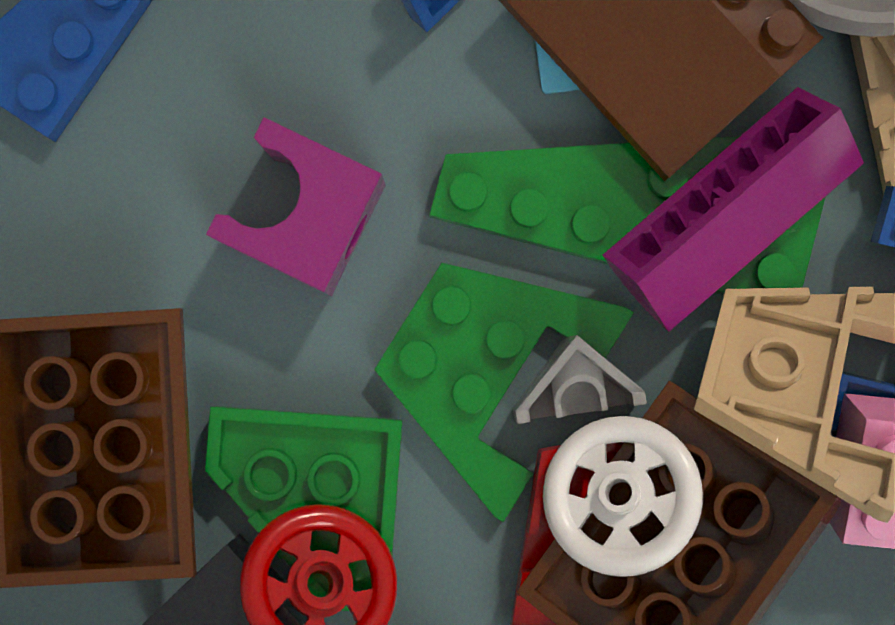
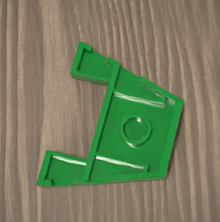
(465, 351)

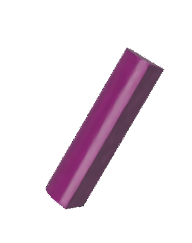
(735, 207)

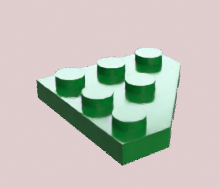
(304, 458)

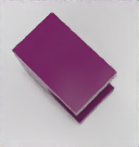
(329, 215)

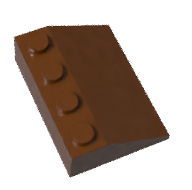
(669, 67)
(95, 449)
(746, 546)

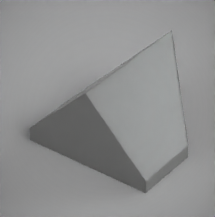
(576, 382)

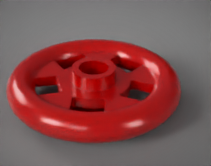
(292, 534)

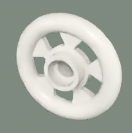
(676, 510)

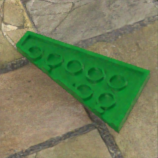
(590, 199)

